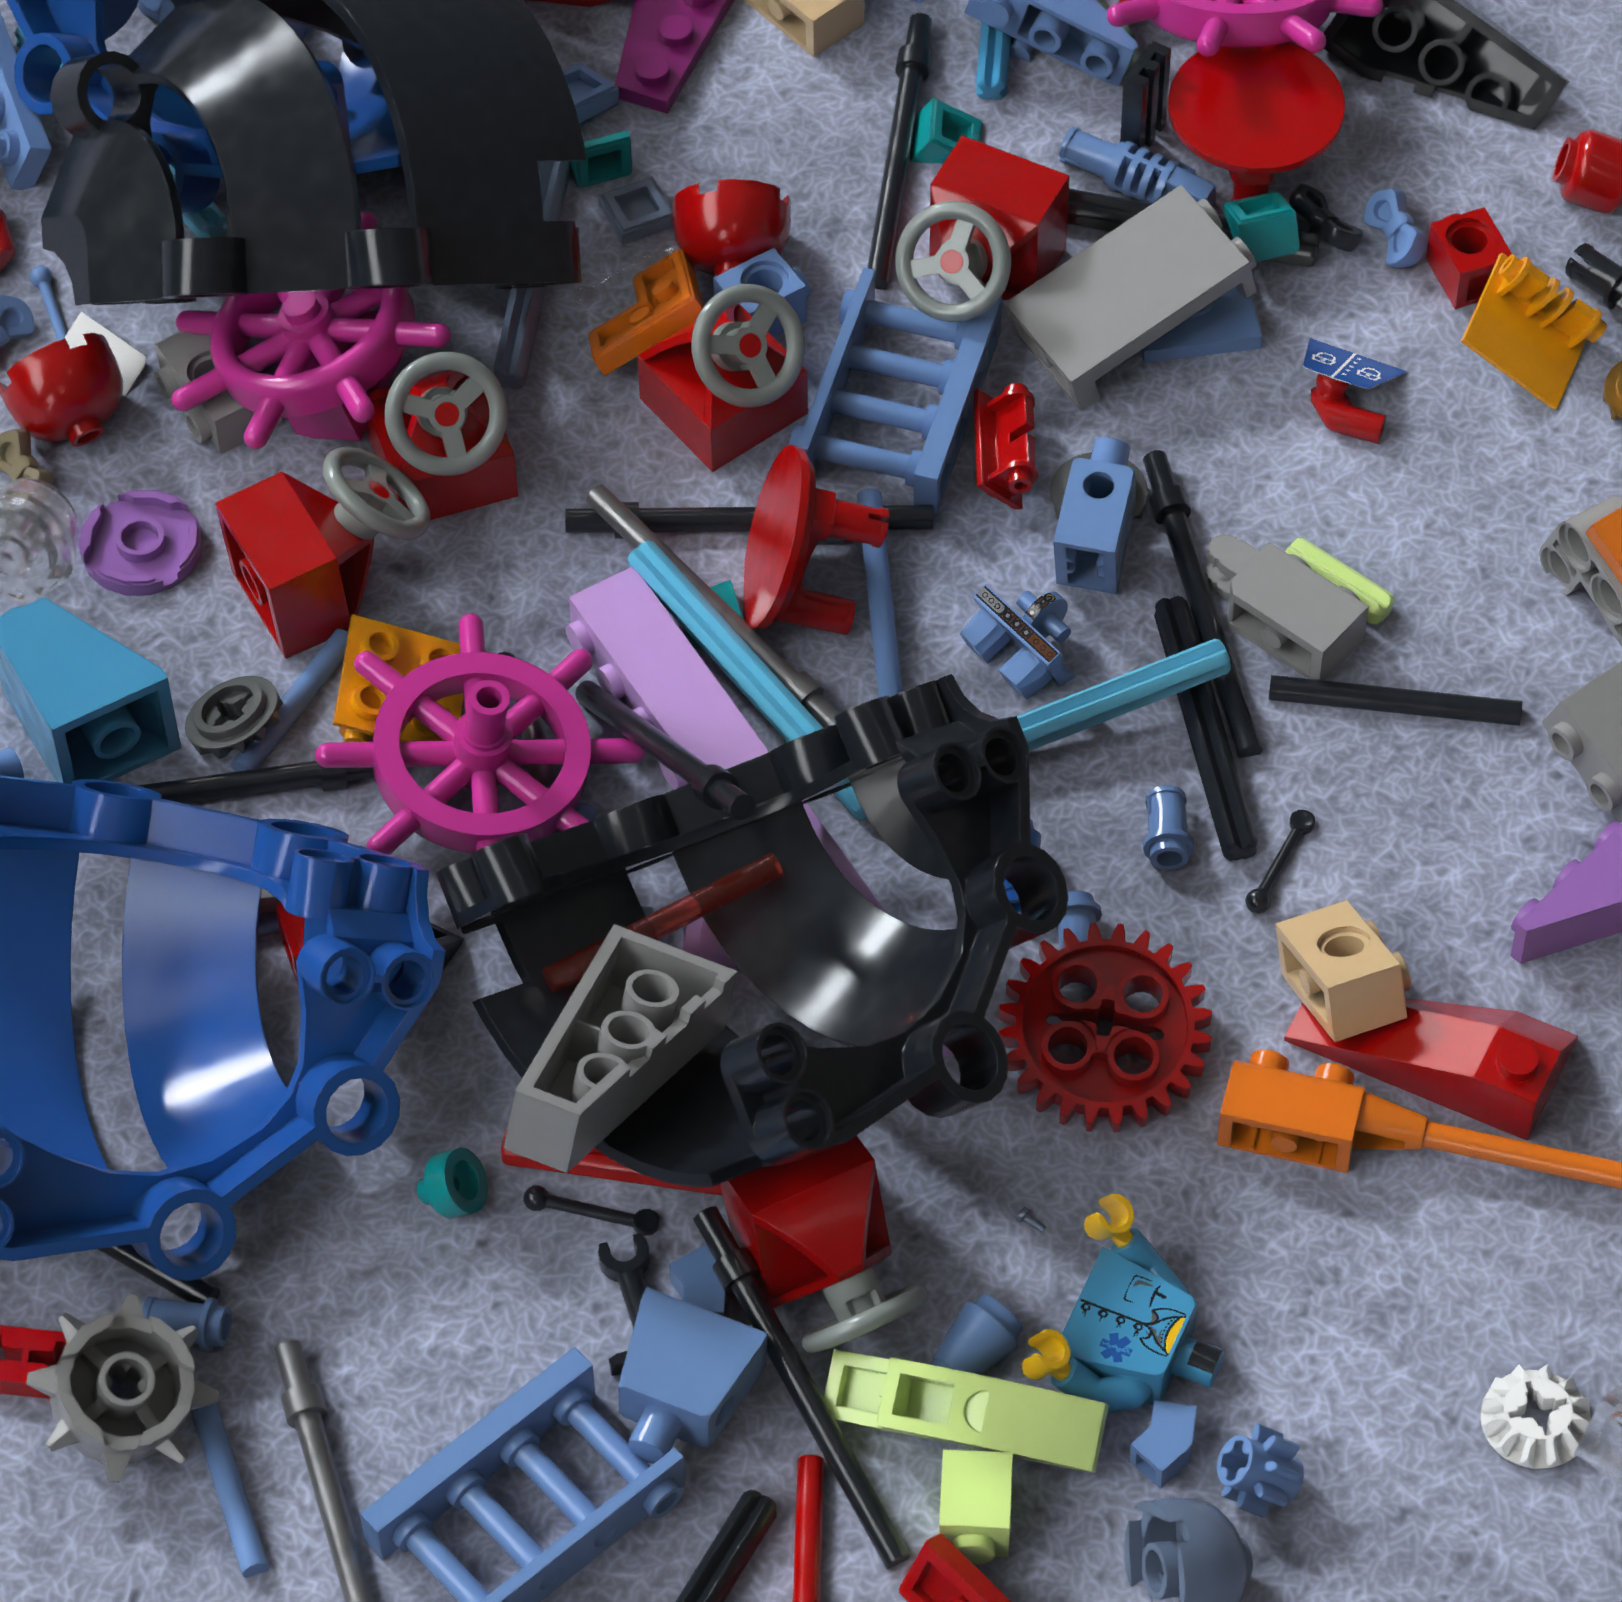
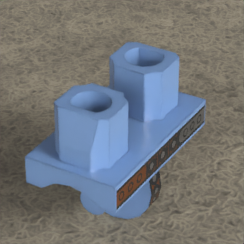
(999, 623)

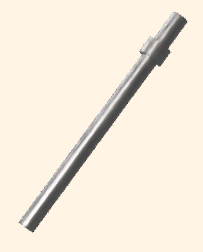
(636, 532)
(305, 1412)

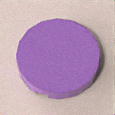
(142, 560)

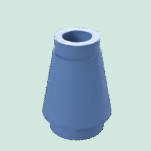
(979, 1337)

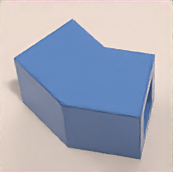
(697, 1282)
(1166, 1444)

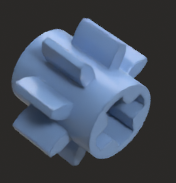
(1260, 1470)

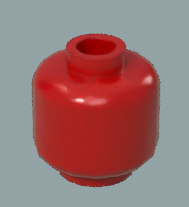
(1591, 171)

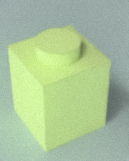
(976, 1503)

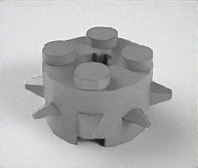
(122, 1348)

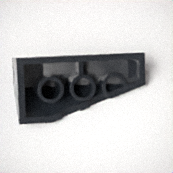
(1448, 51)

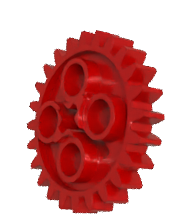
(1113, 973)

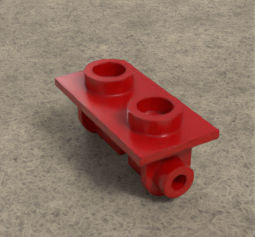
(1003, 445)

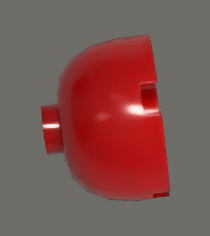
(730, 224)
(65, 391)

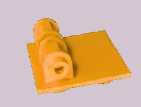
(1531, 328)
(404, 651)

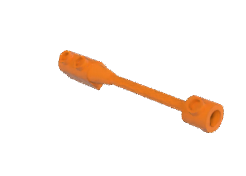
(1326, 1117)

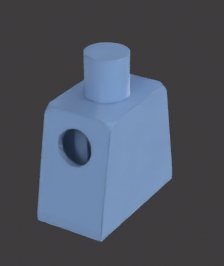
(1096, 518)
(685, 1373)

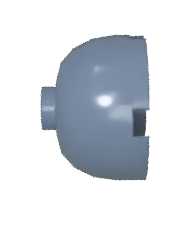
(1186, 1552)

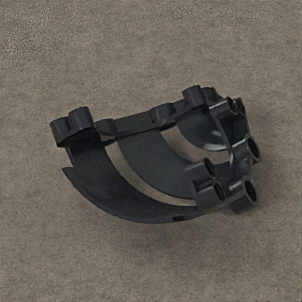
(471, 114)
(939, 791)

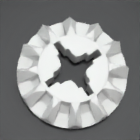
(1522, 1439)

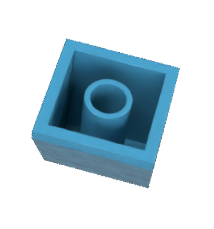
(83, 695)

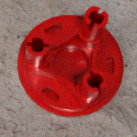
(1256, 111)
(782, 537)

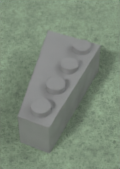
(615, 1044)

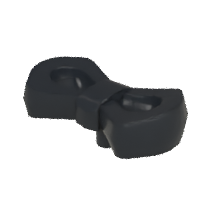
(1314, 207)

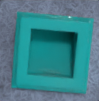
(939, 130)
(606, 160)
(1264, 224)

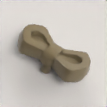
(17, 458)

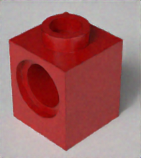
(1464, 254)

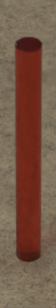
(673, 916)

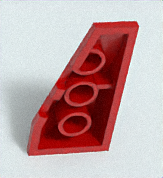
(1460, 1056)

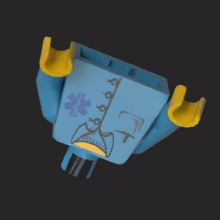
(1127, 1325)

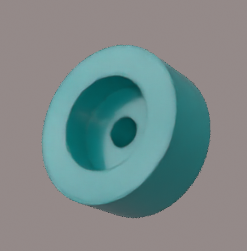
(454, 1183)

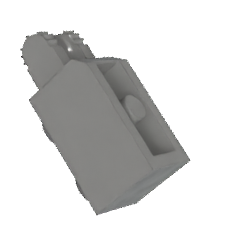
(1286, 606)

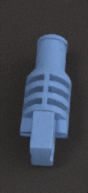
(1132, 169)

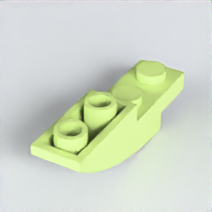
(966, 1409)

